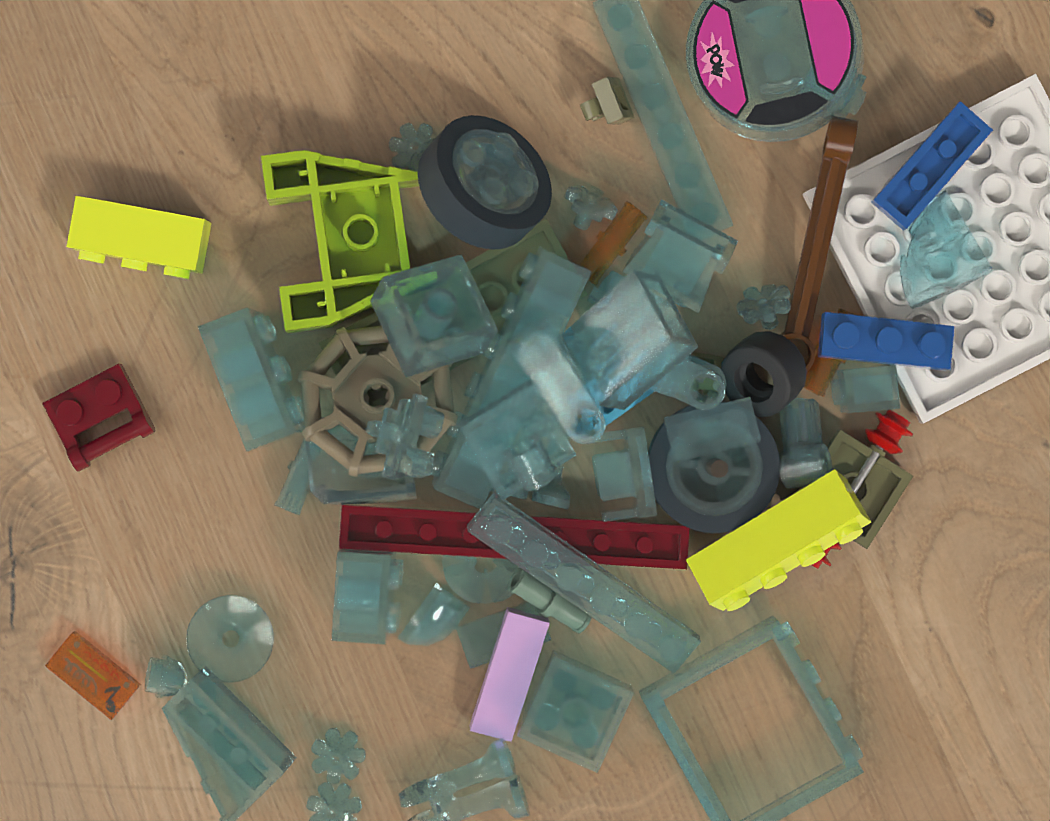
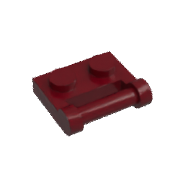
(92, 404)

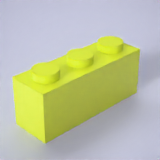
(138, 237)

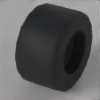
(779, 358)

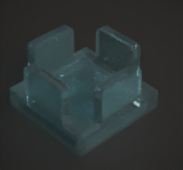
(625, 475)

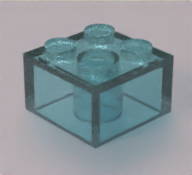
(433, 315)
(365, 596)
(575, 711)

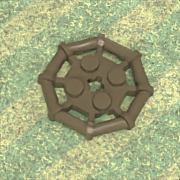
(351, 397)

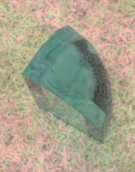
(434, 618)

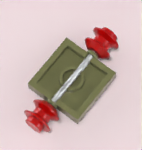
(872, 476)

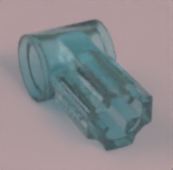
(804, 453)

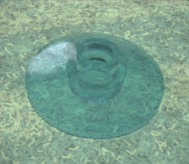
(206, 635)

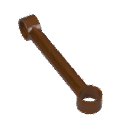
(835, 160)

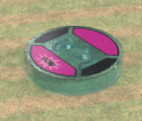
(775, 64)

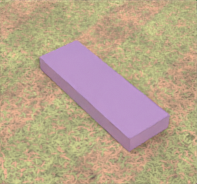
(509, 674)

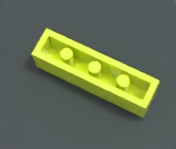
(779, 541)

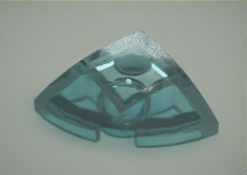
(940, 254)

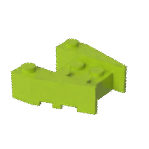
(355, 226)

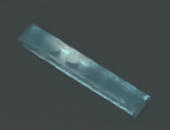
(661, 111)
(583, 582)

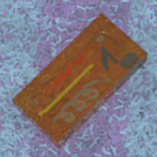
(93, 675)

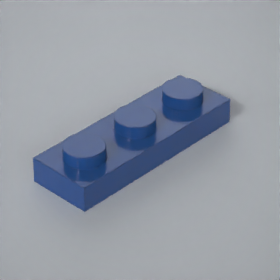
(932, 165)
(886, 341)

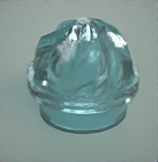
(164, 676)

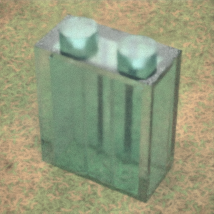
(629, 340)

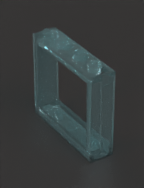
(805, 676)

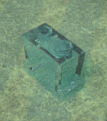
(682, 254)

